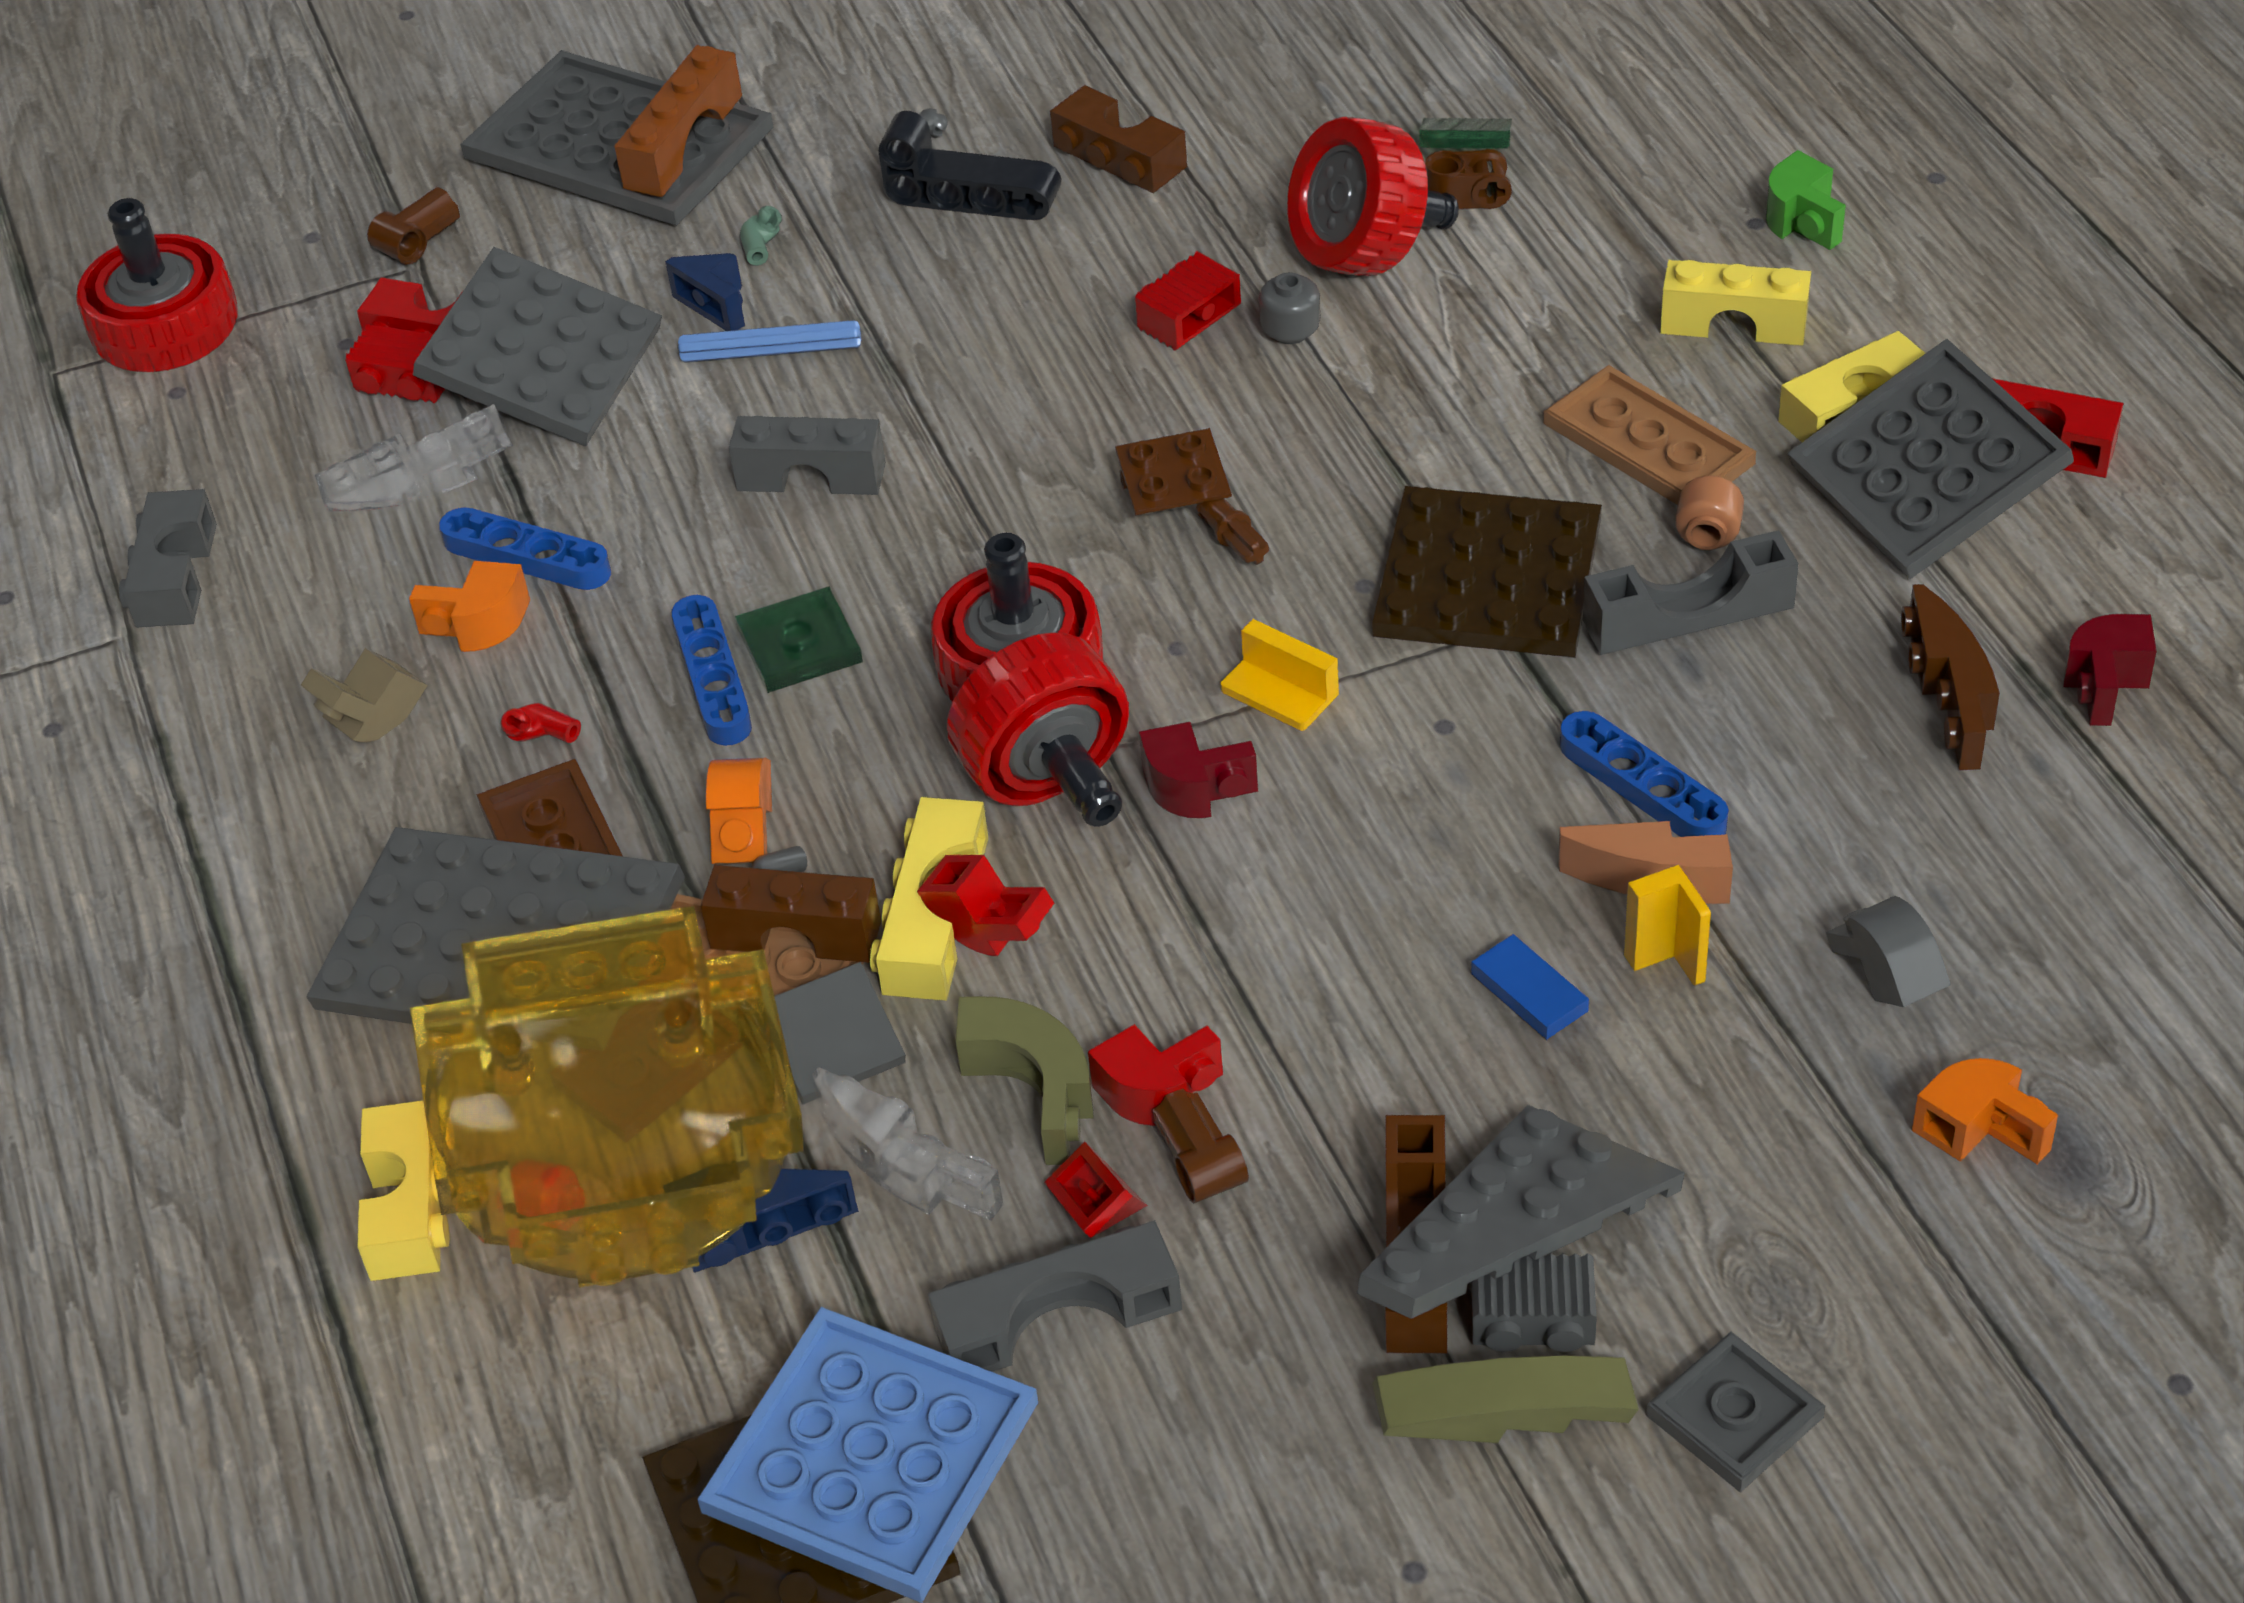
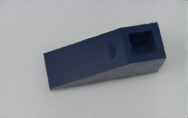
(795, 1205)

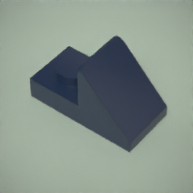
(709, 287)

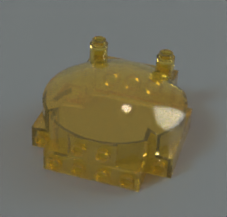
(607, 1096)

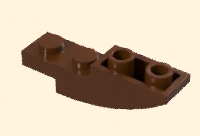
(1955, 670)

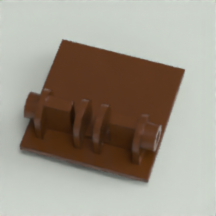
(1172, 471)

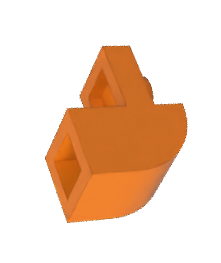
(480, 612)
(738, 804)
(1980, 1100)

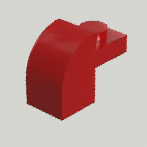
(979, 905)
(1137, 1076)

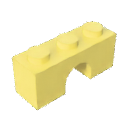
(1770, 296)
(1830, 390)
(405, 1228)

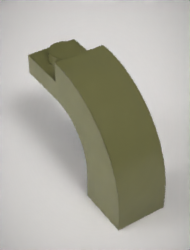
(1035, 1047)

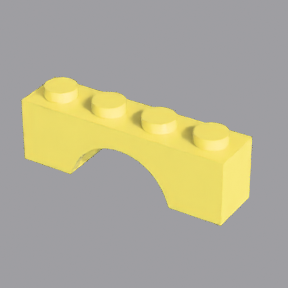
(917, 946)

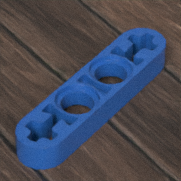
(576, 563)
(712, 668)
(1649, 772)

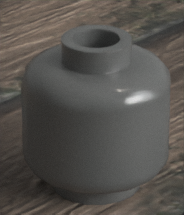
(1289, 308)

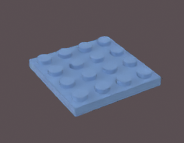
(869, 1453)

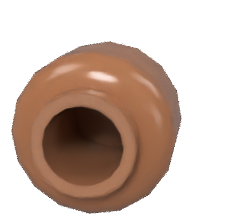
(1709, 512)

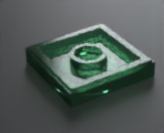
(1465, 133)
(798, 639)

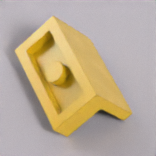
(1282, 676)
(1666, 922)

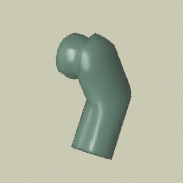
(758, 232)

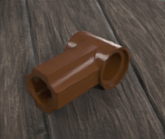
(407, 233)
(1202, 1155)

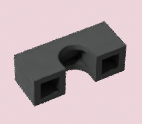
(843, 449)
(160, 576)

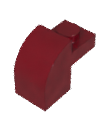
(2107, 656)
(1189, 779)

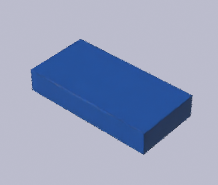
(1530, 986)

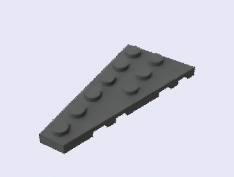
(1518, 1198)

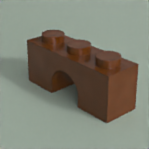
(1141, 154)
(831, 910)

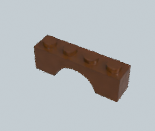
(1412, 1182)

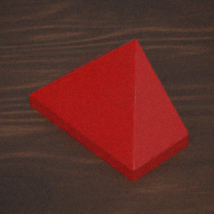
(1093, 1192)

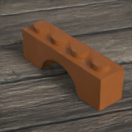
(655, 143)

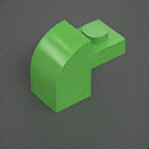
(1802, 201)

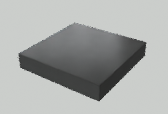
(838, 1028)
(1735, 1411)

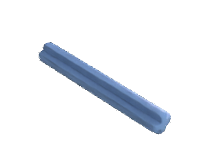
(769, 341)

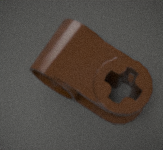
(1467, 177)

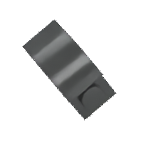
(1894, 950)

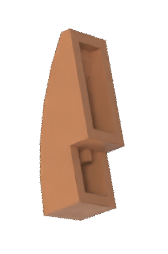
(1628, 851)

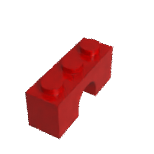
(400, 306)
(2080, 421)

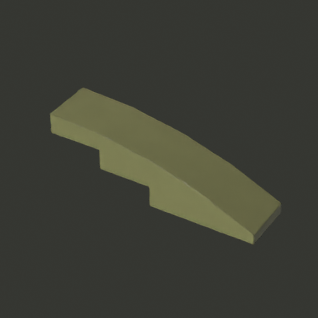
(1492, 1395)

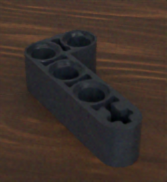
(960, 180)

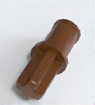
(1234, 530)

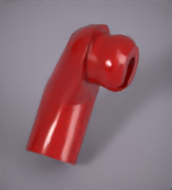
(538, 721)

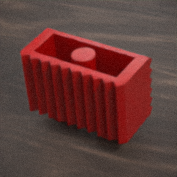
(1187, 300)
(385, 363)

